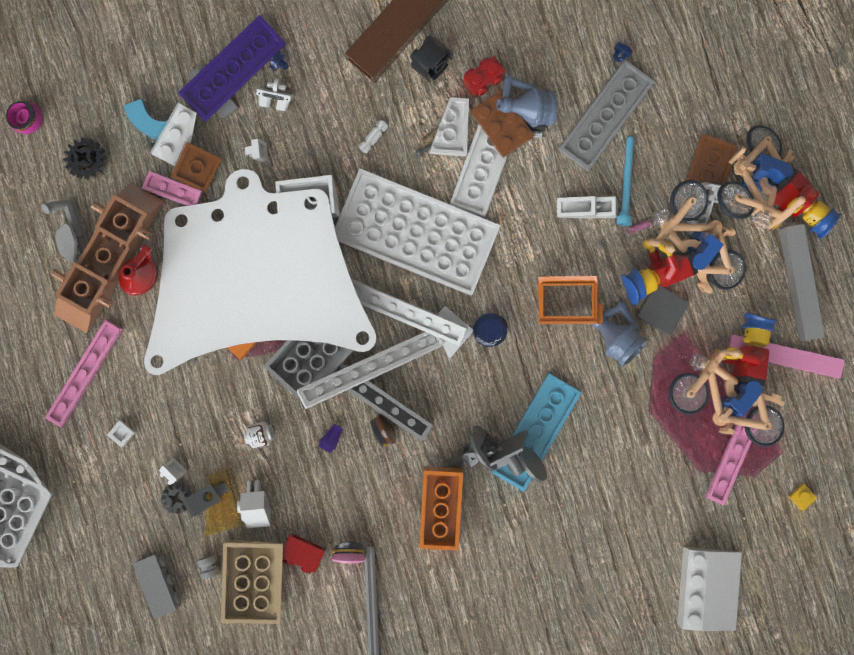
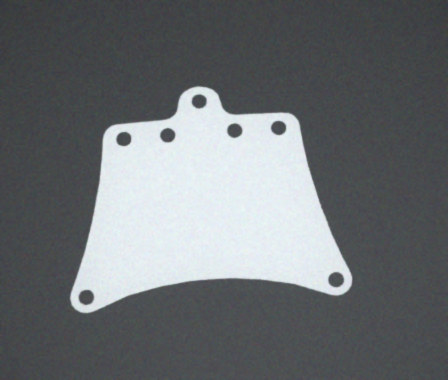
(253, 277)

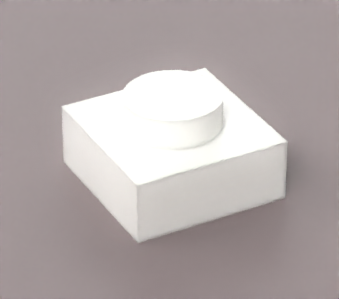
(121, 433)

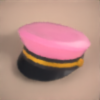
(348, 553)

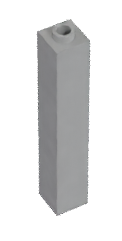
(801, 282)

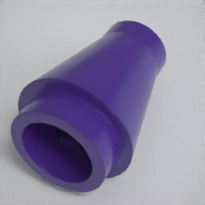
(330, 439)

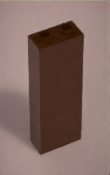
(391, 35)

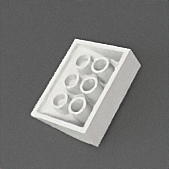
(709, 589)

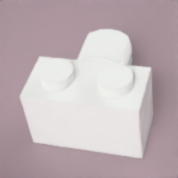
(254, 506)

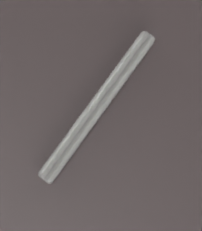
(371, 600)

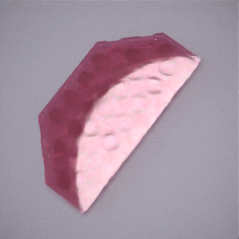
(696, 433)

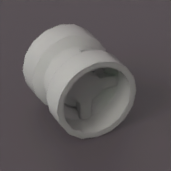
(208, 567)

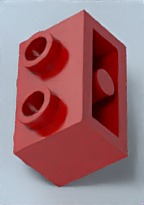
(483, 77)

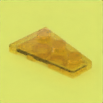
(224, 514)

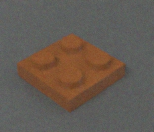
(195, 167)

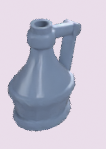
(534, 106)
(621, 341)

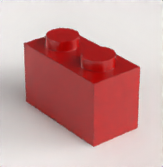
(302, 553)

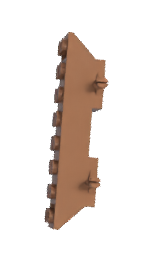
(115, 241)

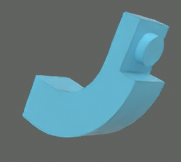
(142, 120)

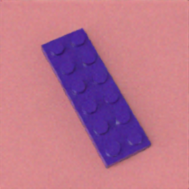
(231, 68)

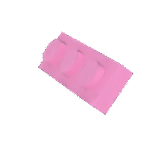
(171, 189)

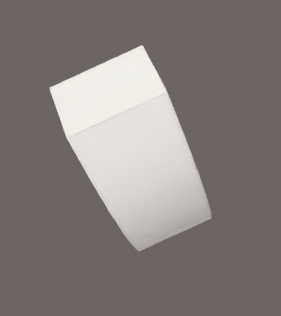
(587, 207)

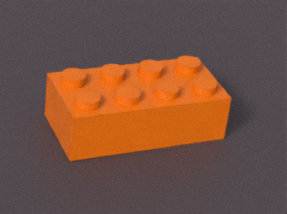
(441, 508)

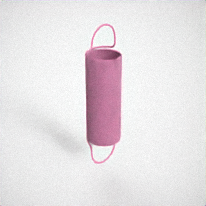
(640, 226)

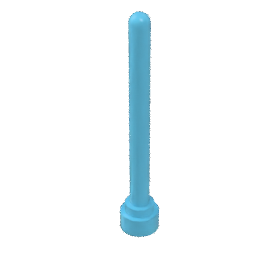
(625, 217)

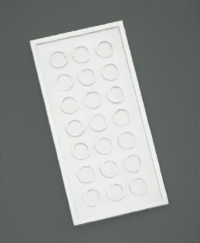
(415, 232)

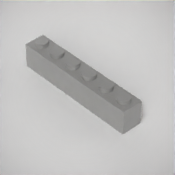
(391, 408)

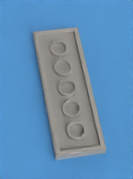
(606, 115)

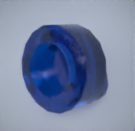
(623, 50)
(277, 61)

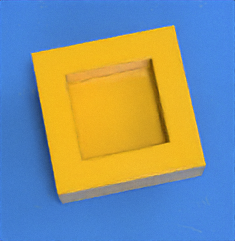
(802, 497)

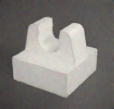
(258, 150)
(172, 471)

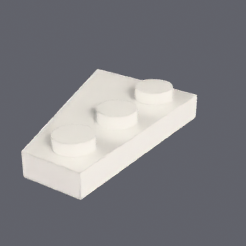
(453, 129)
(175, 134)

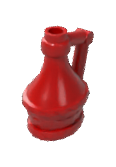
(138, 273)

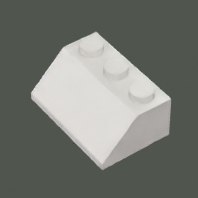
(324, 183)

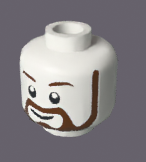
(259, 435)

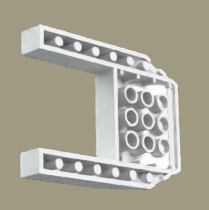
(21, 506)

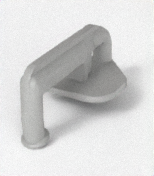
(70, 234)

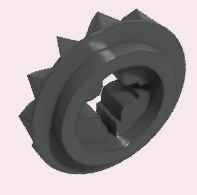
(167, 501)

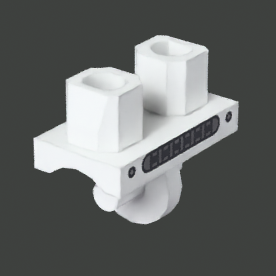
(266, 95)

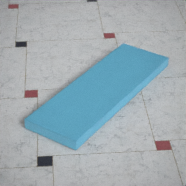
(543, 422)

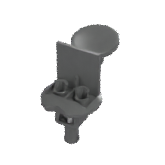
(495, 455)

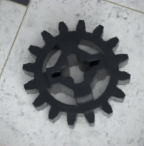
(91, 151)

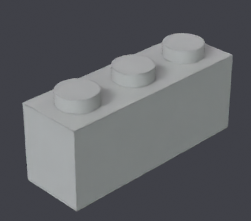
(157, 585)

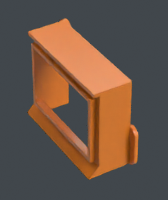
(597, 308)

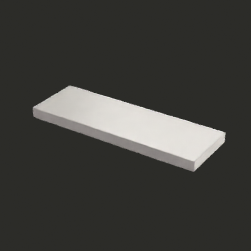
(478, 176)

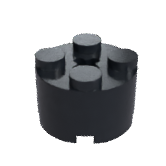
(430, 58)

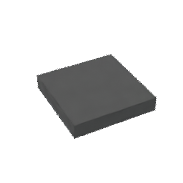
(663, 310)

